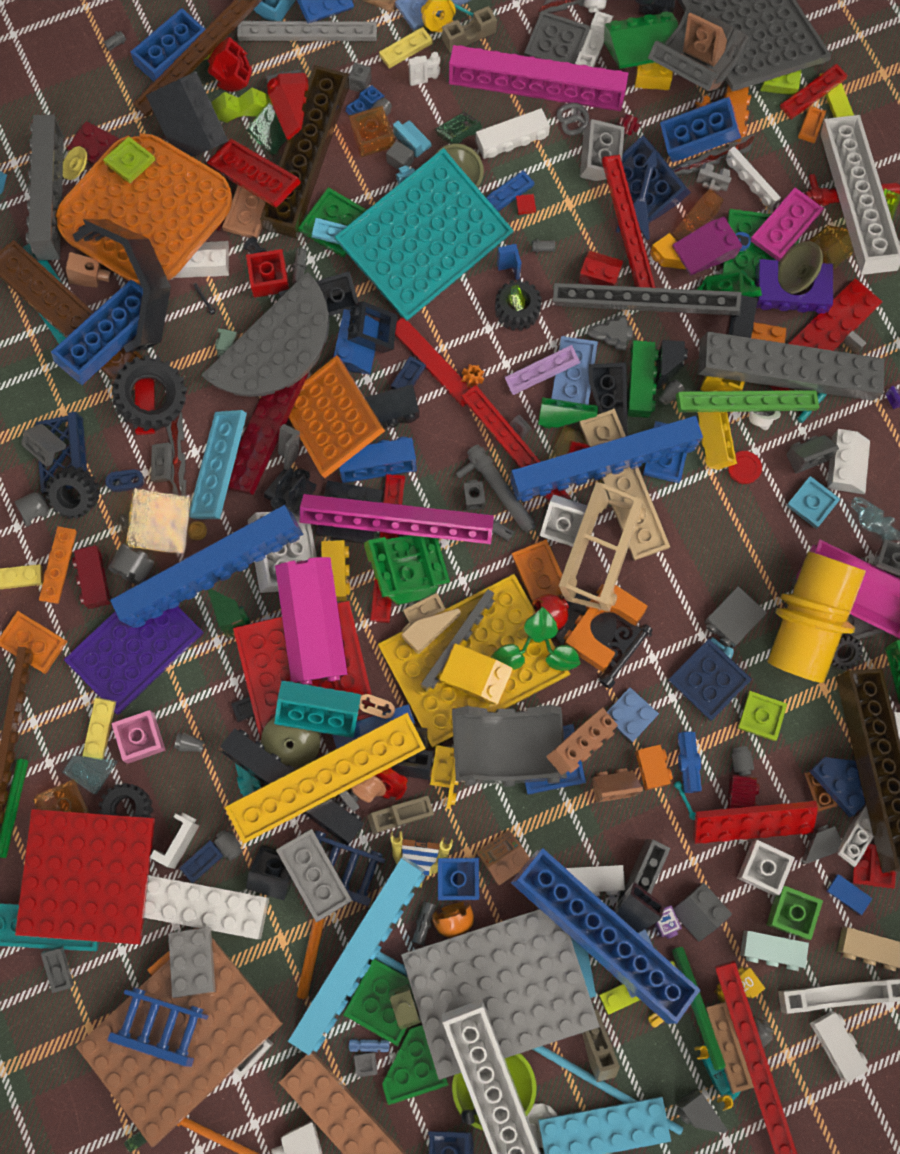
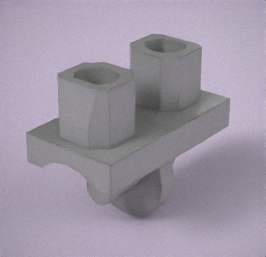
(713, 180)

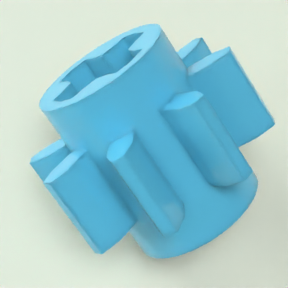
(404, 173)

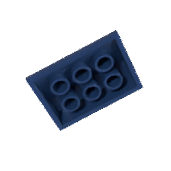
(665, 187)

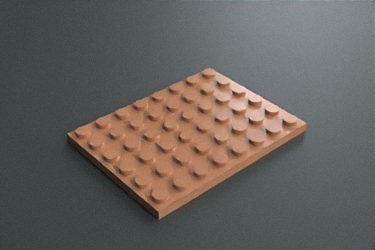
(161, 1092)

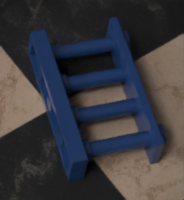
(375, 857)

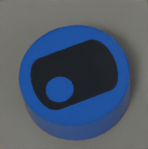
(745, 240)

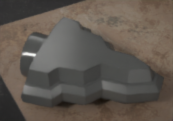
(613, 332)

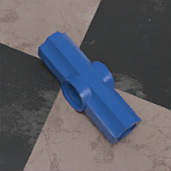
(689, 762)

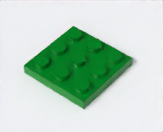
(335, 209)
(372, 1003)

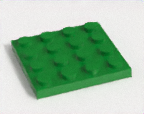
(747, 260)

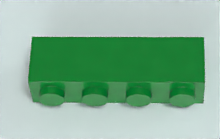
(641, 379)

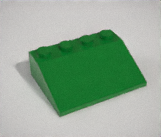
(634, 38)

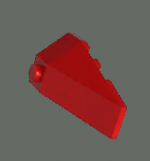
(287, 98)

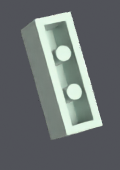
(774, 950)

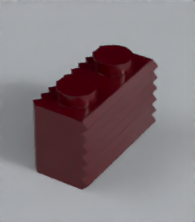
(742, 792)

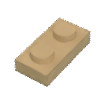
(424, 609)

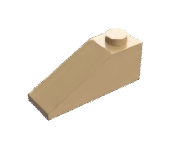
(426, 630)

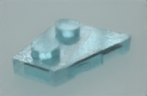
(89, 771)

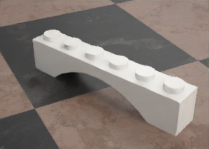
(839, 995)

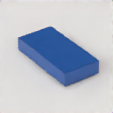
(849, 894)

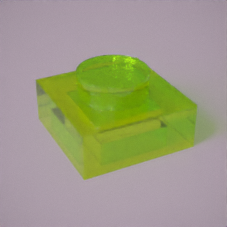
(516, 298)

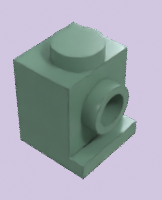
(226, 340)

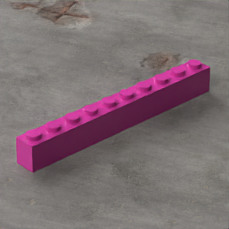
(396, 519)

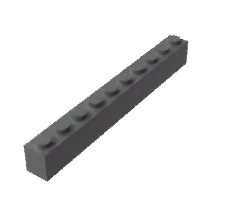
(647, 299)

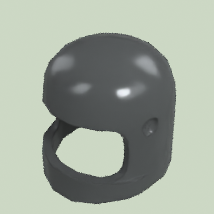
(32, 506)

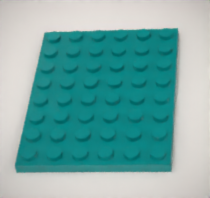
(424, 234)

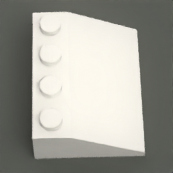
(296, 551)

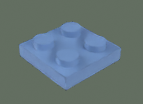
(632, 714)

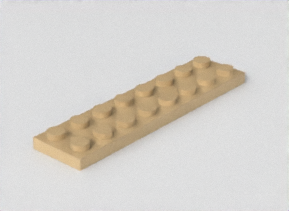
(648, 533)

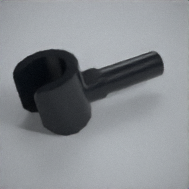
(468, 1116)

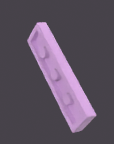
(542, 370)

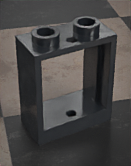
(743, 324)
(386, 332)

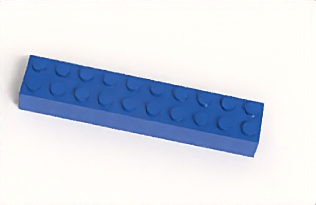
(606, 459)
(207, 567)
(606, 936)

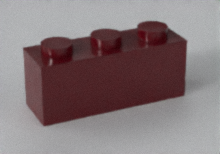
(91, 577)

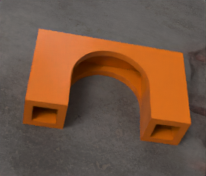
(582, 638)

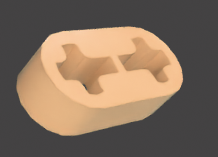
(378, 701)

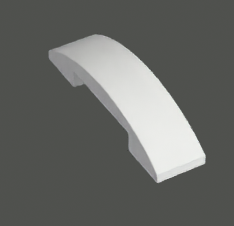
(594, 40)

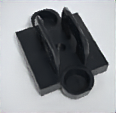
(289, 489)

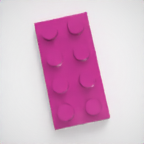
(786, 224)

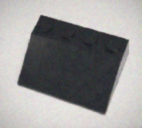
(187, 116)

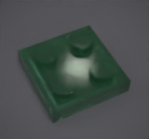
(458, 128)
(267, 130)

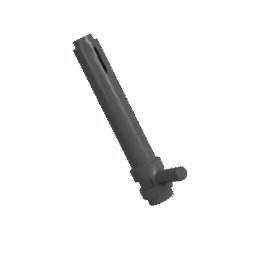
(485, 465)

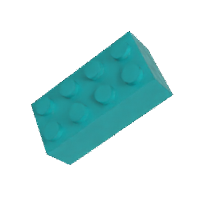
(317, 709)

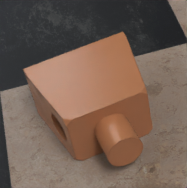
(85, 271)

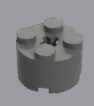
(131, 565)

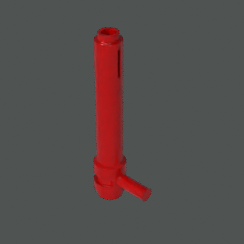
(826, 196)

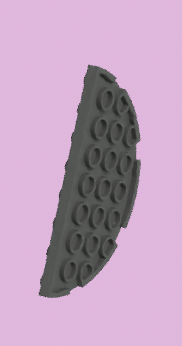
(277, 346)

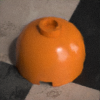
(454, 920)

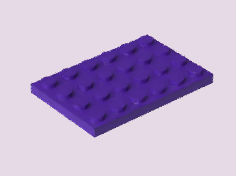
(126, 660)

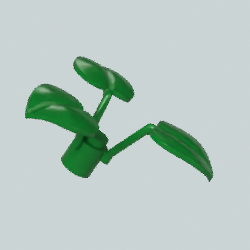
(539, 627)

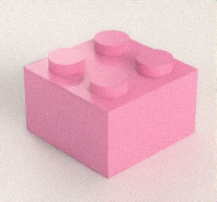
(138, 737)

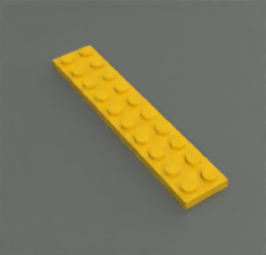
(324, 778)

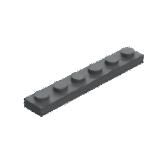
(463, 634)

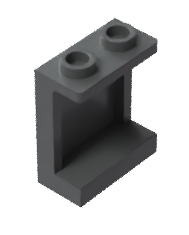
(734, 618)

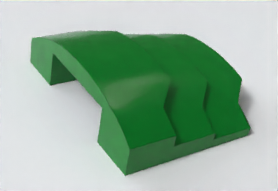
(407, 567)

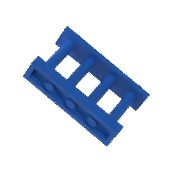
(161, 1049)

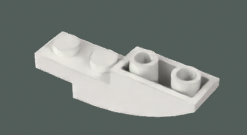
(856, 838)

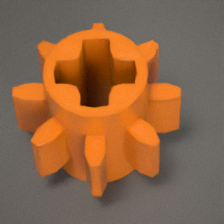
(472, 375)

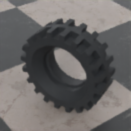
(156, 370)

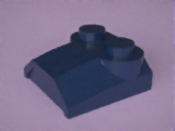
(450, 1142)

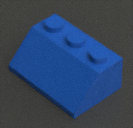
(354, 356)

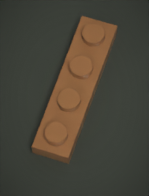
(736, 1067)

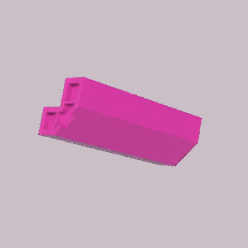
(879, 592)
(311, 620)

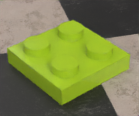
(129, 159)
(762, 716)

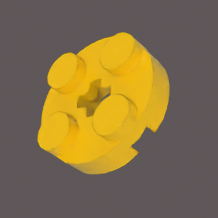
(429, 12)

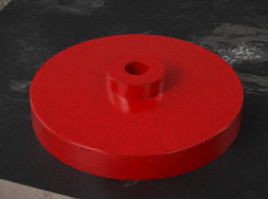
(747, 468)

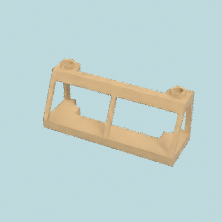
(597, 503)

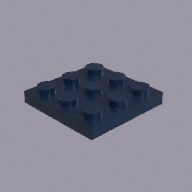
(709, 679)

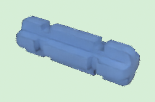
(369, 1045)

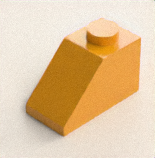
(665, 254)

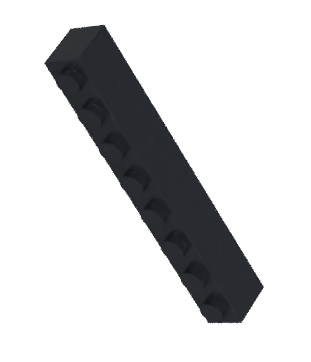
(268, 768)

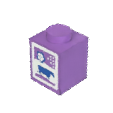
(668, 924)

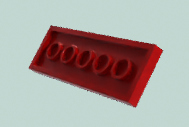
(254, 173)
(755, 822)

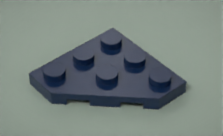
(841, 782)

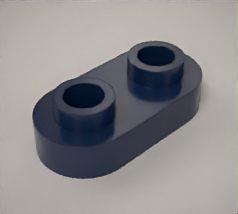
(125, 480)

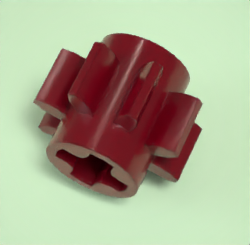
(629, 123)

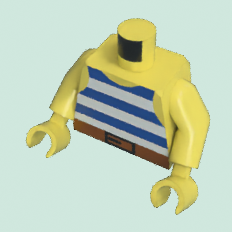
(421, 853)

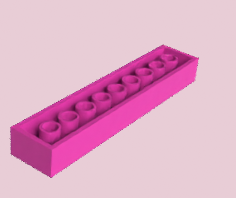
(537, 77)

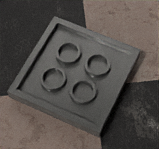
(557, 38)

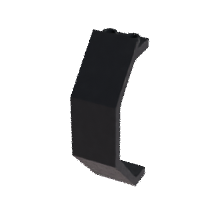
(150, 275)

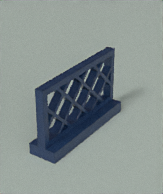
(76, 446)

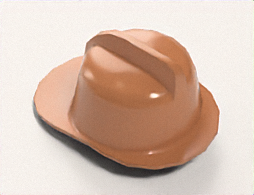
(369, 789)

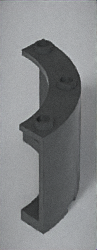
(506, 745)

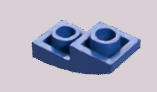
(365, 100)

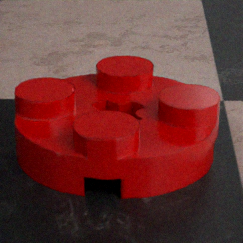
(394, 783)

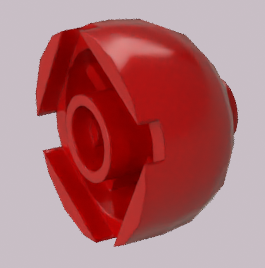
(555, 606)

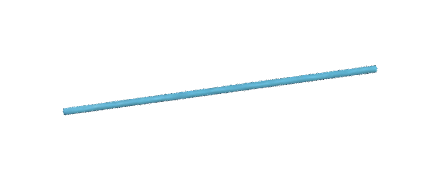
(552, 1056)

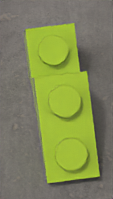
(249, 104)

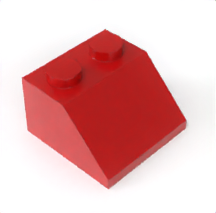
(600, 270)

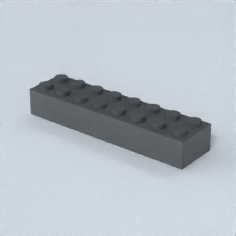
(45, 187)

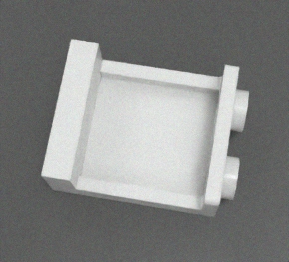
(179, 844)

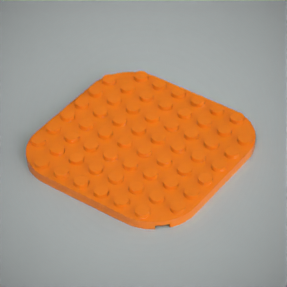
(170, 203)

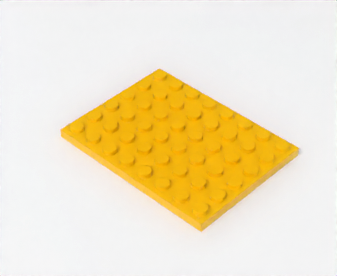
(500, 626)

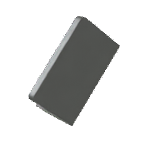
(42, 443)
(288, 445)

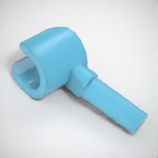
(727, 650)

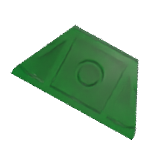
(731, 282)

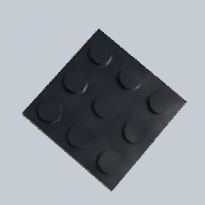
(353, 492)

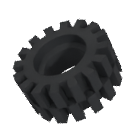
(852, 654)

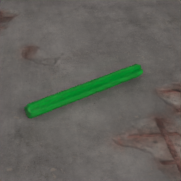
(700, 1012)

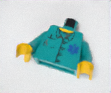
(718, 1079)

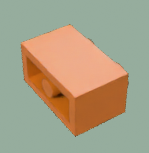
(653, 767)

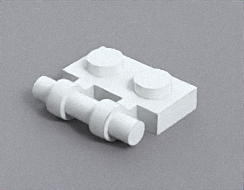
(422, 68)

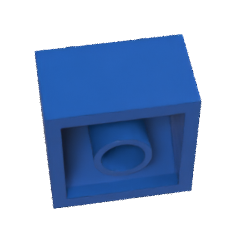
(458, 878)

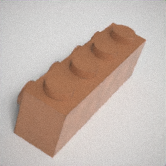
(582, 741)

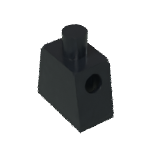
(639, 908)

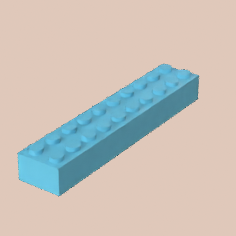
(355, 958)

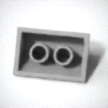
(599, 140)

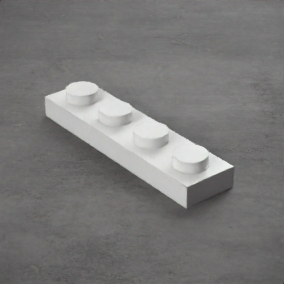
(752, 178)

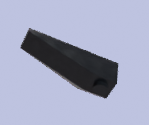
(610, 389)

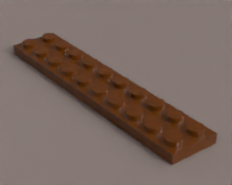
(51, 298)

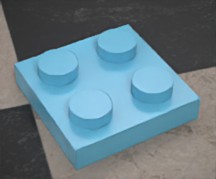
(813, 502)

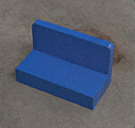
(508, 258)

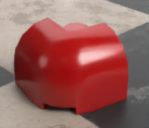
(230, 66)

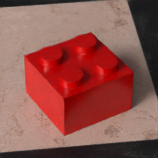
(267, 273)

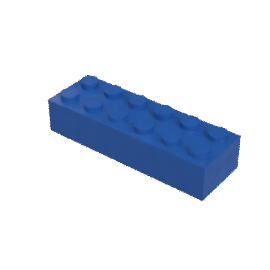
(101, 334)

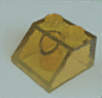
(834, 243)

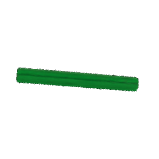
(12, 806)

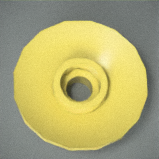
(74, 163)

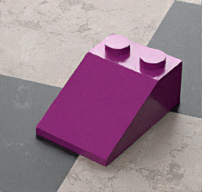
(708, 246)

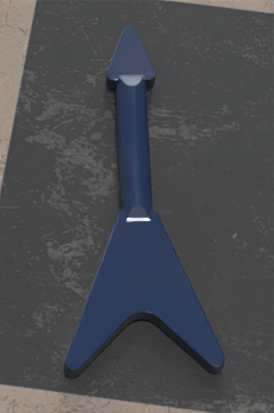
(640, 204)

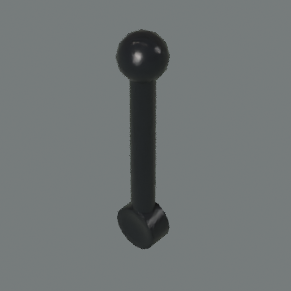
(211, 310)

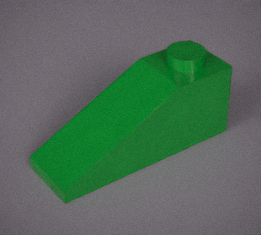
(560, 413)

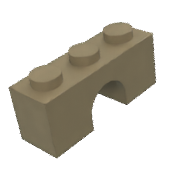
(479, 27)

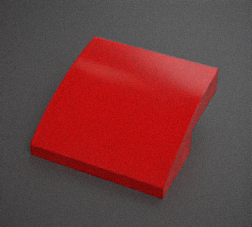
(869, 871)

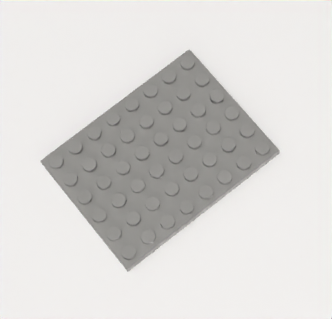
(520, 972)

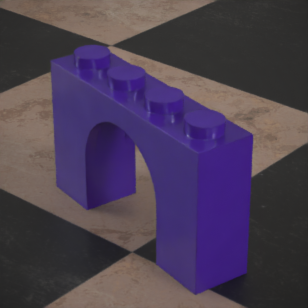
(774, 297)

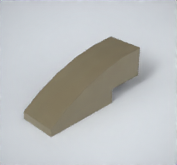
(400, 815)

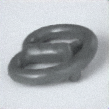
(575, 117)

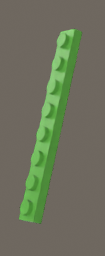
(747, 401)

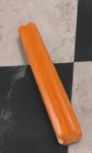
(310, 959)

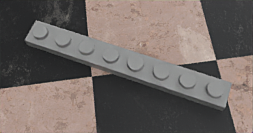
(306, 32)

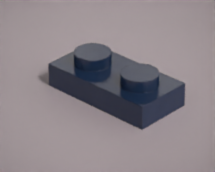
(409, 373)
(201, 862)

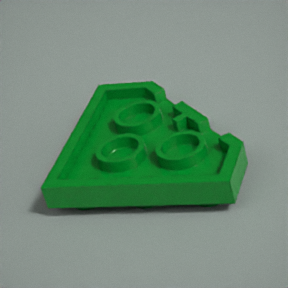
(412, 1069)

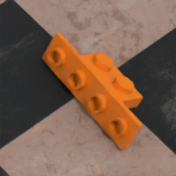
(58, 565)

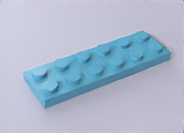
(217, 465)
(606, 1128)

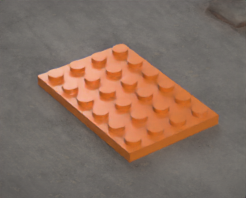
(333, 417)

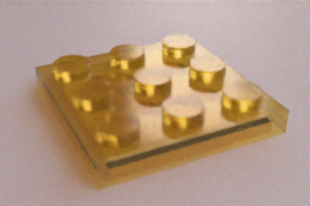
(158, 521)

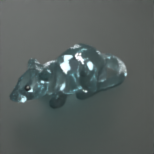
(874, 521)

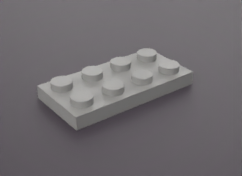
(314, 875)

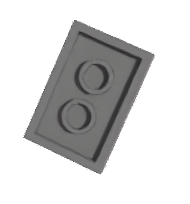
(191, 962)

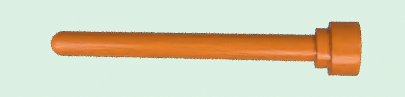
(224, 1141)

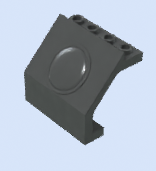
(702, 74)

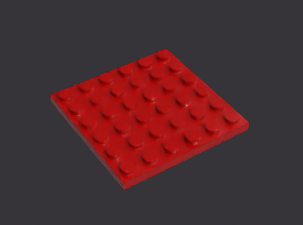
(267, 665)
(85, 877)

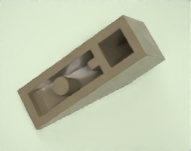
(600, 1052)

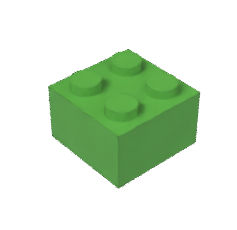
(795, 913)

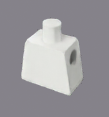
(300, 1141)

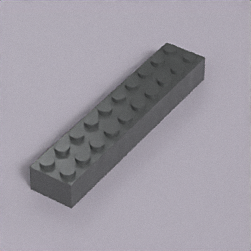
(791, 366)

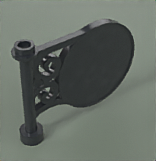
(604, 630)

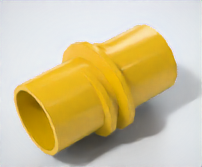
(815, 617)

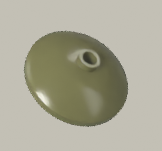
(467, 160)
(800, 267)
(305, 744)

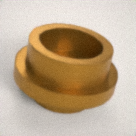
(197, 530)

